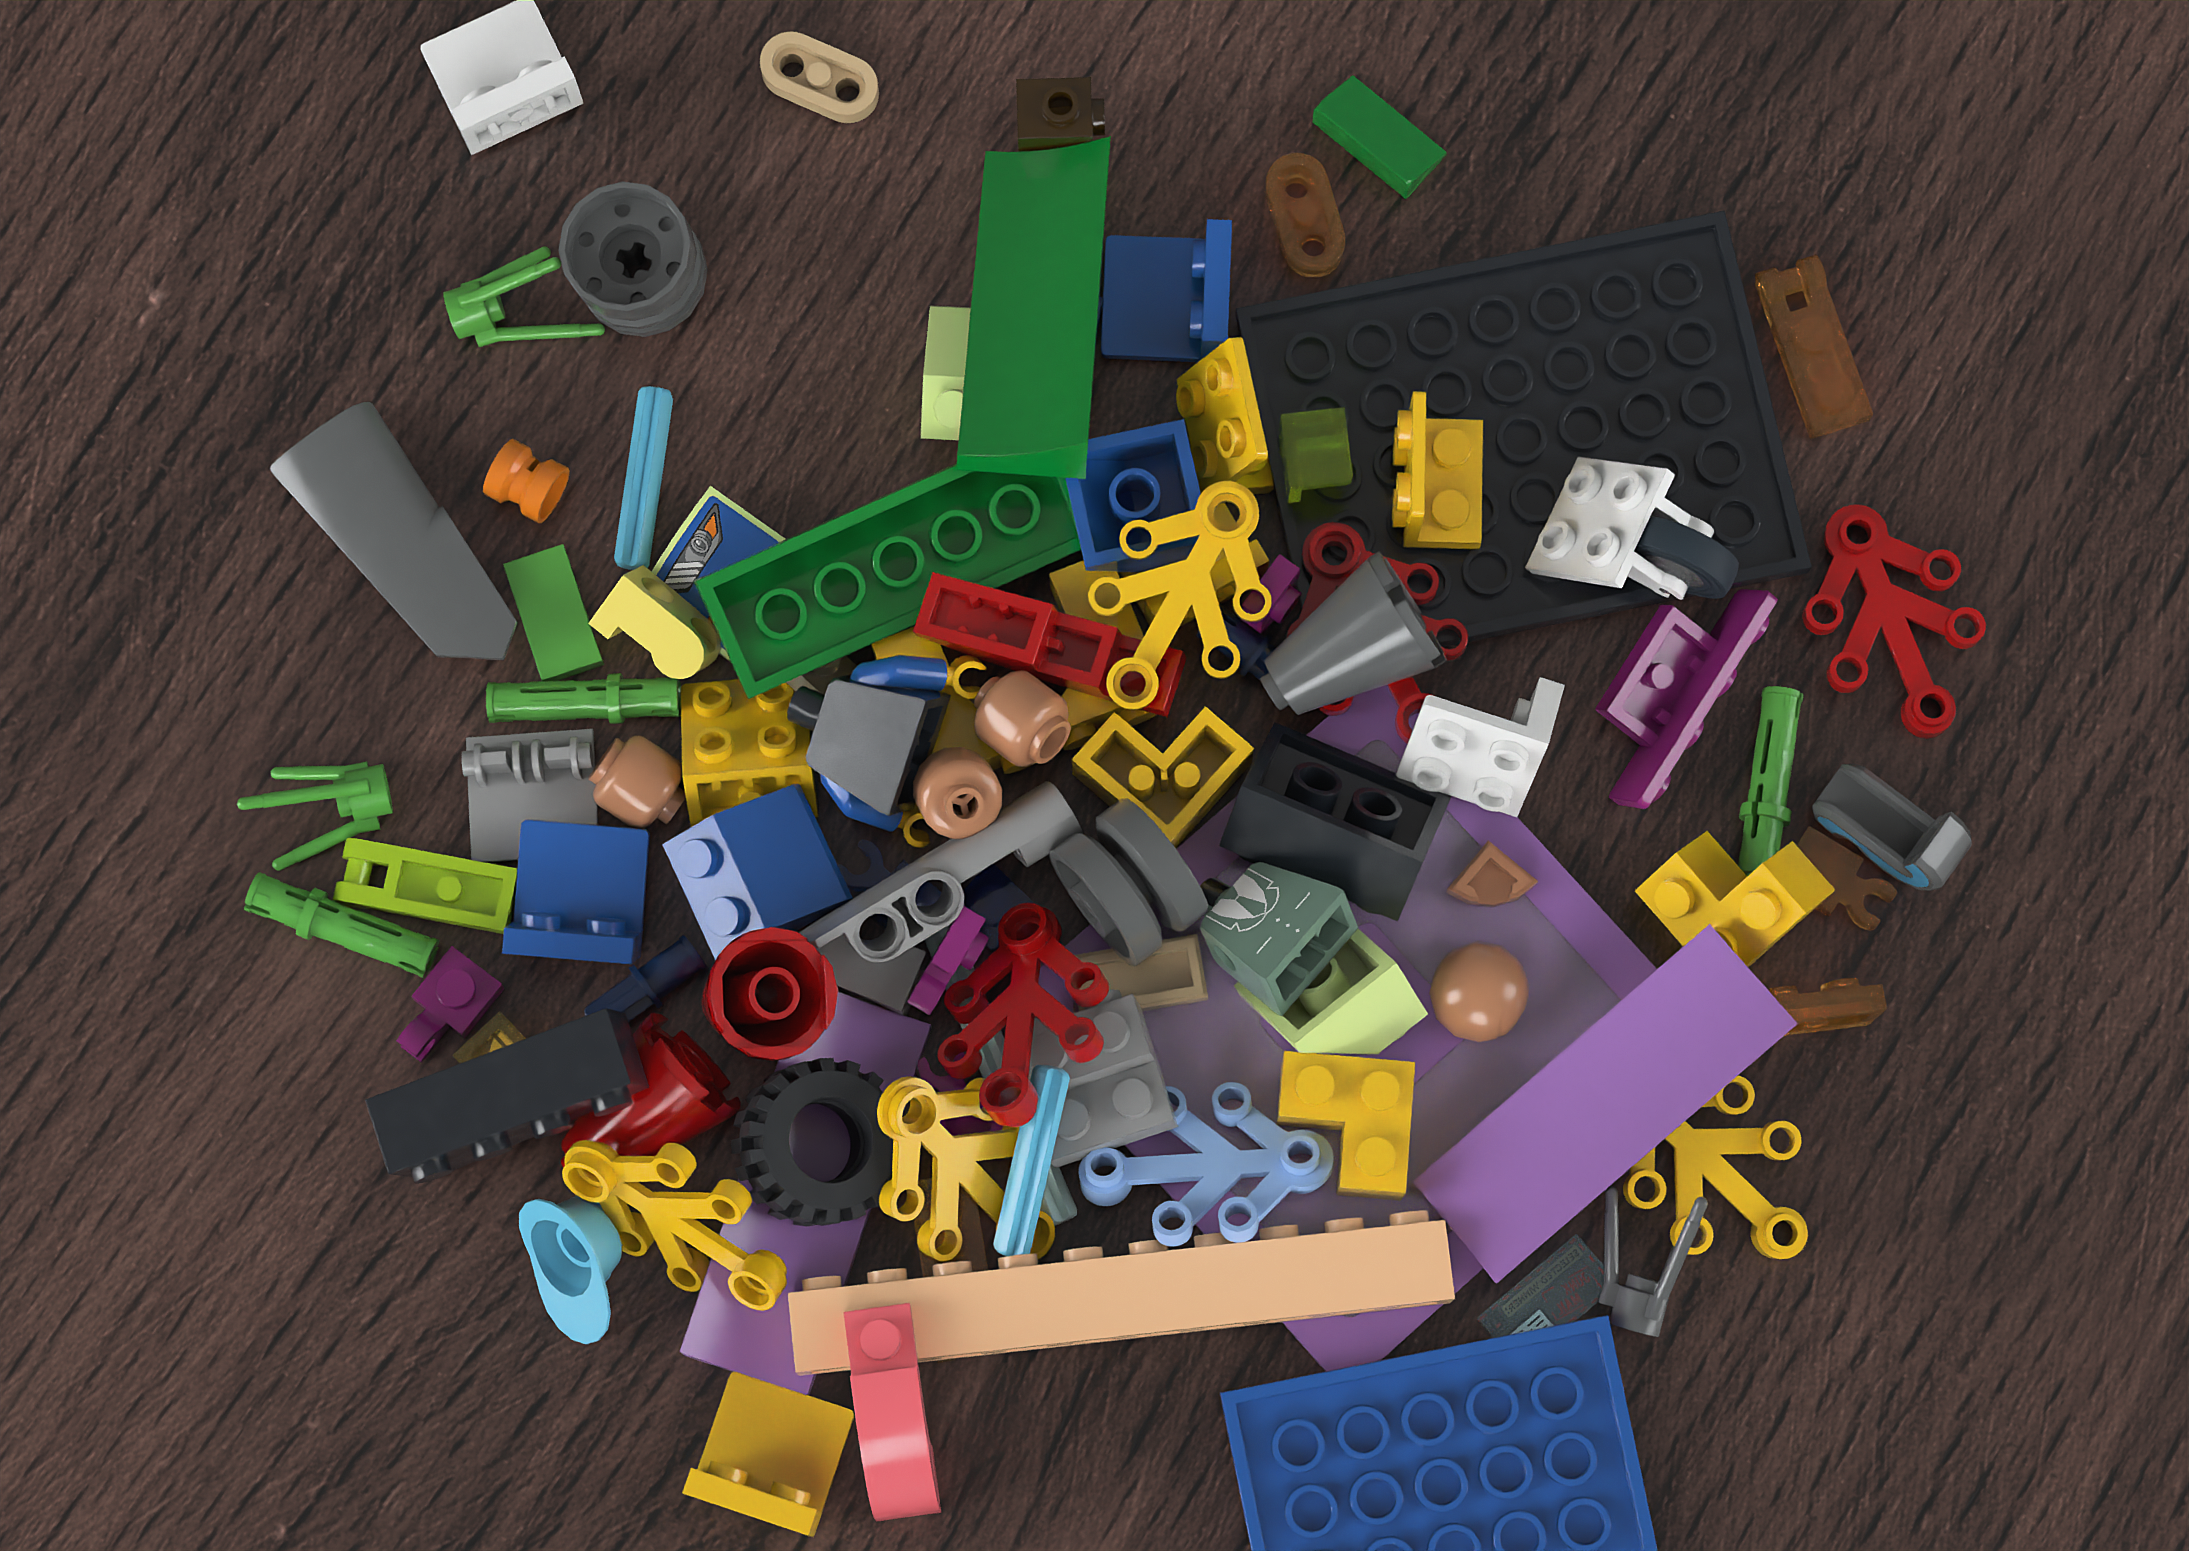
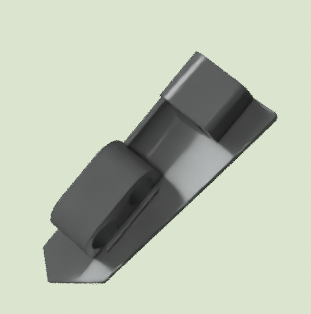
(395, 533)

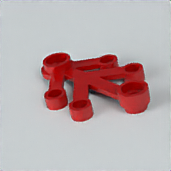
(1329, 577)
(1889, 609)
(1026, 940)

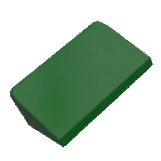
(1378, 136)

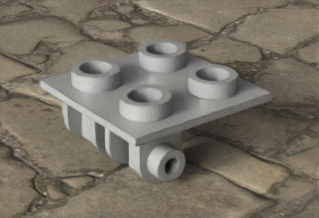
(523, 780)

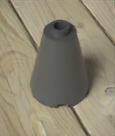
(1353, 643)

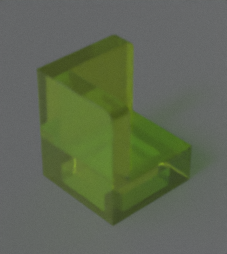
(1314, 451)

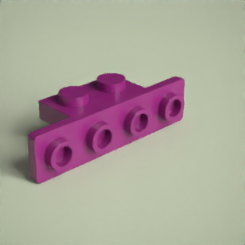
(1672, 686)

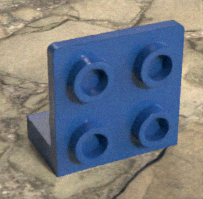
(1166, 295)
(579, 892)

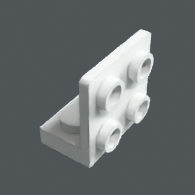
(501, 74)
(1479, 753)

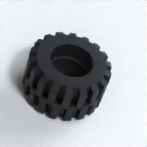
(767, 1152)

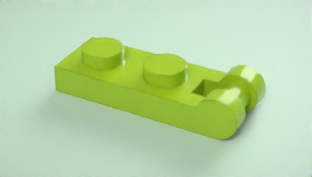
(428, 886)

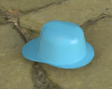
(572, 1258)

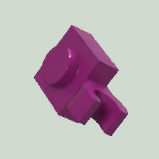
(454, 998)

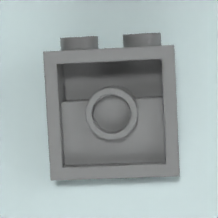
(1114, 1095)

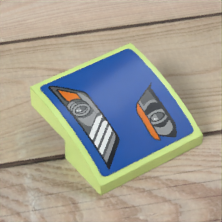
(709, 539)

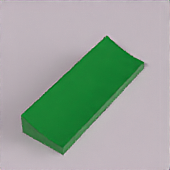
(1035, 312)
(872, 566)

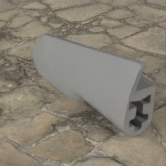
(1025, 826)

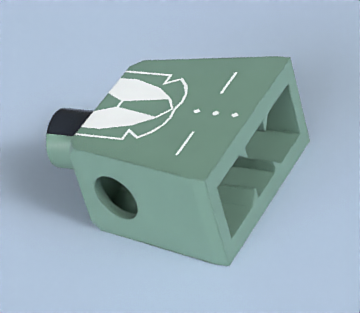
(1275, 930)

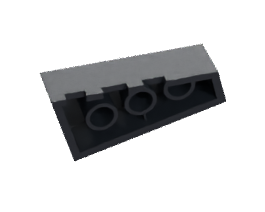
(508, 1097)

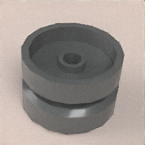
(1129, 881)

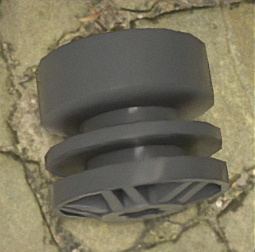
(622, 228)

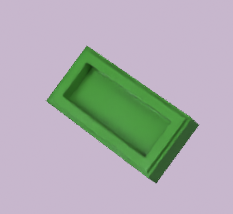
(553, 614)

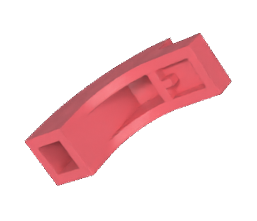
(891, 1413)

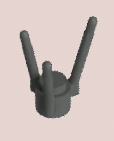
(1642, 1301)

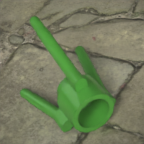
(478, 304)
(357, 790)

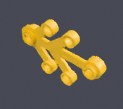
(1187, 585)
(1699, 1154)
(952, 1162)
(604, 1177)

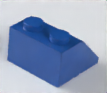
(1131, 478)
(757, 868)

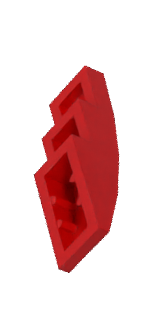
(1038, 639)

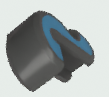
(1892, 828)

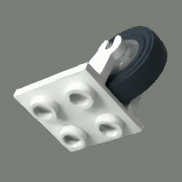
(1620, 525)

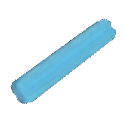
(643, 477)
(1031, 1164)

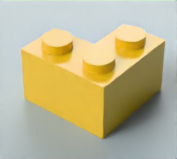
(1168, 786)
(1750, 912)
(1365, 1102)

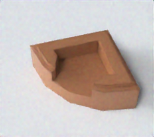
(1491, 879)

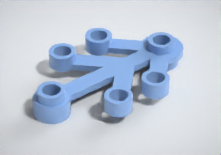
(1216, 1167)

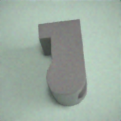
(877, 983)

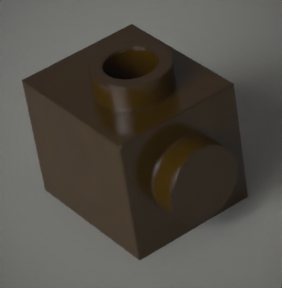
(1057, 113)

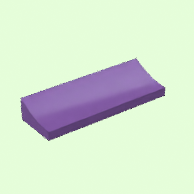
(1604, 1103)
(761, 1341)

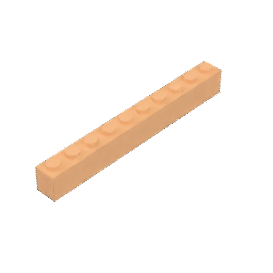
(1137, 1293)

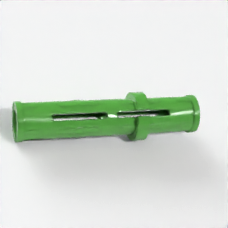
(572, 700)
(1771, 771)
(320, 917)

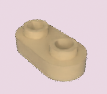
(823, 76)

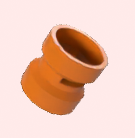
(526, 481)

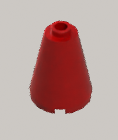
(770, 994)
(677, 1106)

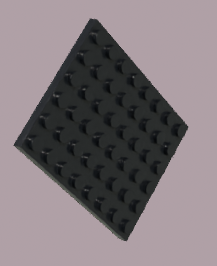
(1565, 353)

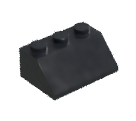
(1334, 820)

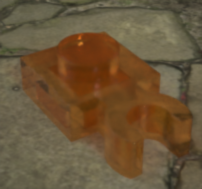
(1839, 869)

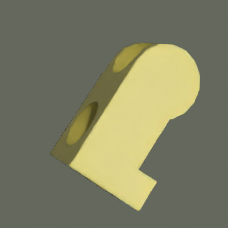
(660, 621)

